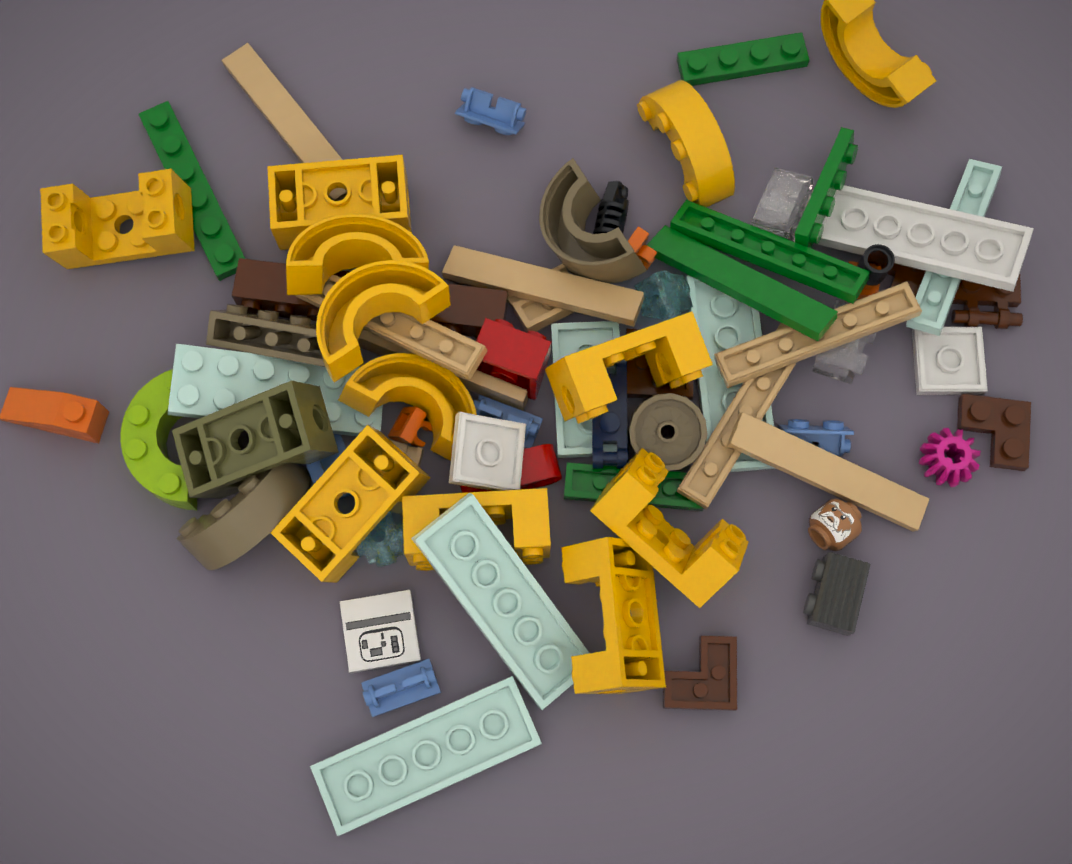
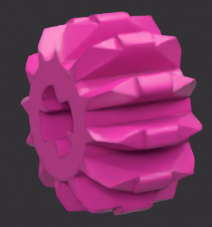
(954, 447)

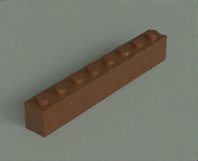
(264, 287)

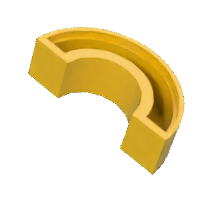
(867, 59)
(694, 141)
(345, 244)
(367, 294)
(414, 382)

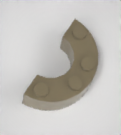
(563, 221)
(247, 518)

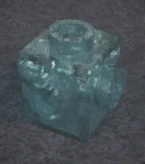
(664, 295)
(388, 550)

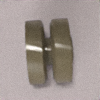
(687, 423)

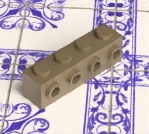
(264, 334)

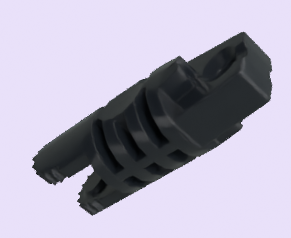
(612, 208)

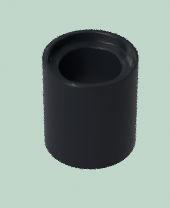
(881, 255)

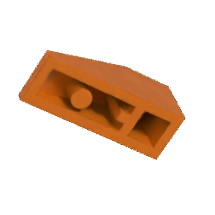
(55, 413)

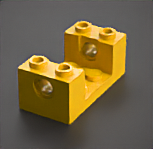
(302, 193)
(87, 230)
(671, 350)
(376, 478)
(524, 506)
(692, 569)
(632, 643)

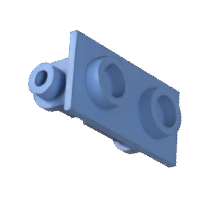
(479, 111)
(492, 408)
(829, 436)
(400, 687)

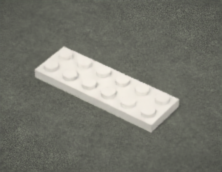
(928, 237)

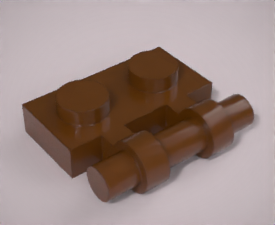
(974, 294)

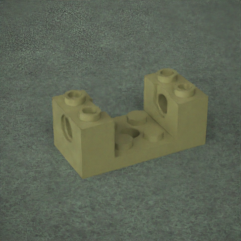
(282, 428)

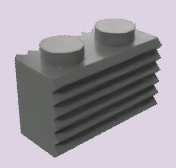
(837, 593)

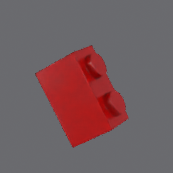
(514, 355)

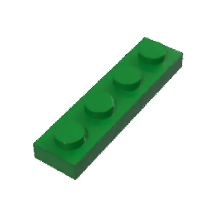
(743, 59)
(831, 179)
(587, 485)

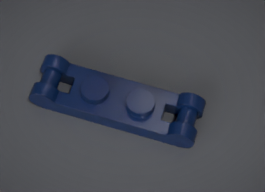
(612, 425)

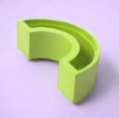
(145, 447)

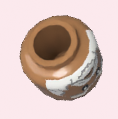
(835, 525)

